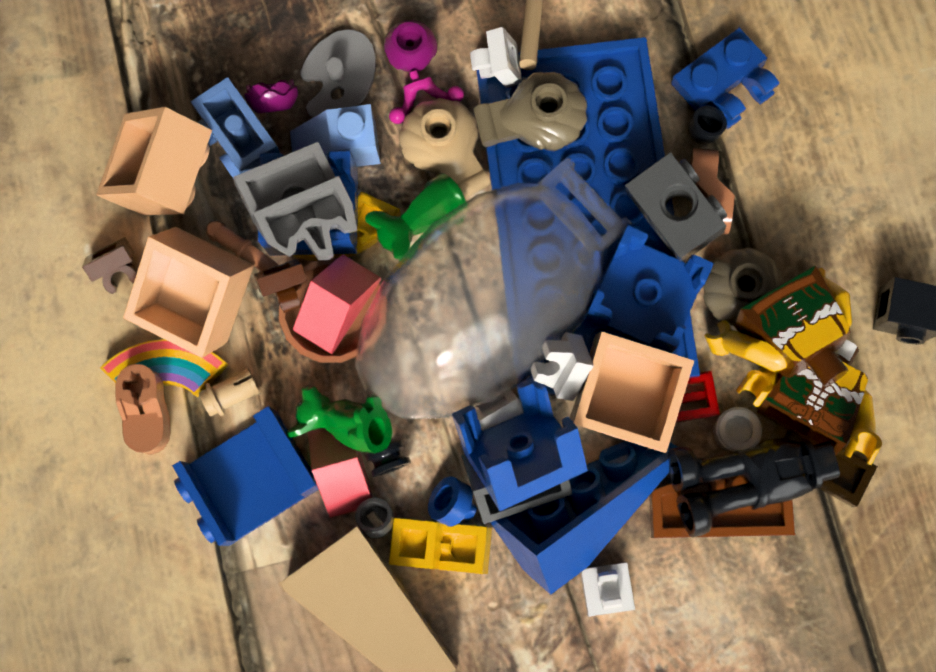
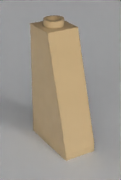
(368, 607)

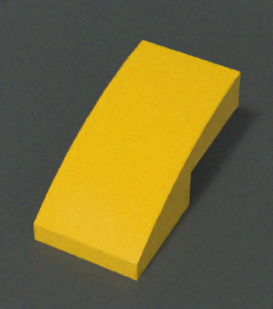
(439, 546)

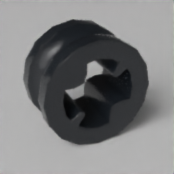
(389, 459)

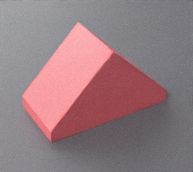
(334, 302)
(338, 473)

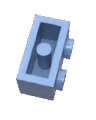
(233, 127)

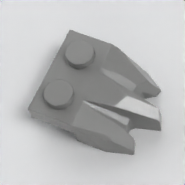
(297, 201)

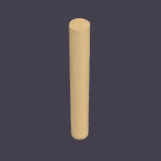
(530, 34)

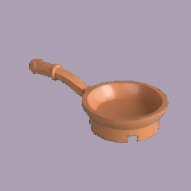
(245, 250)

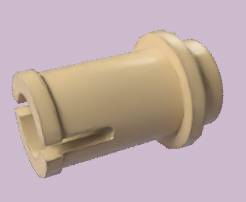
(228, 392)

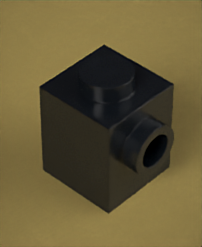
(906, 310)

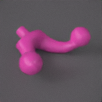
(398, 114)

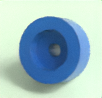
(451, 502)

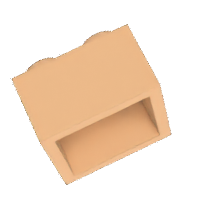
(155, 162)
(188, 291)
(632, 391)

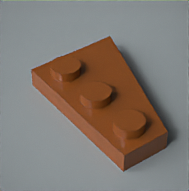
(766, 521)

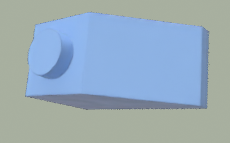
(341, 130)

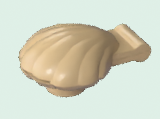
(442, 139)

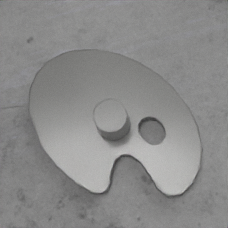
(340, 62)

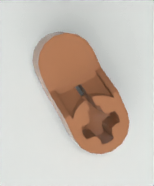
(706, 166)
(147, 429)

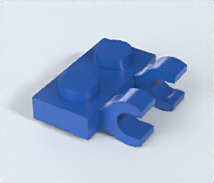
(721, 70)

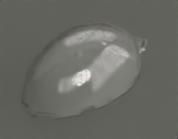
(483, 295)

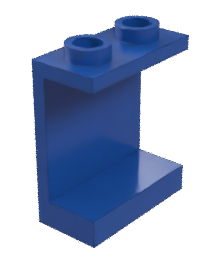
(246, 480)

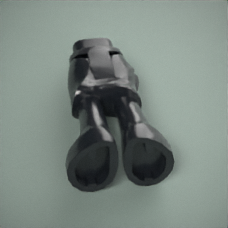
(772, 474)

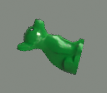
(436, 200)
(354, 424)

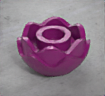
(412, 57)
(271, 97)

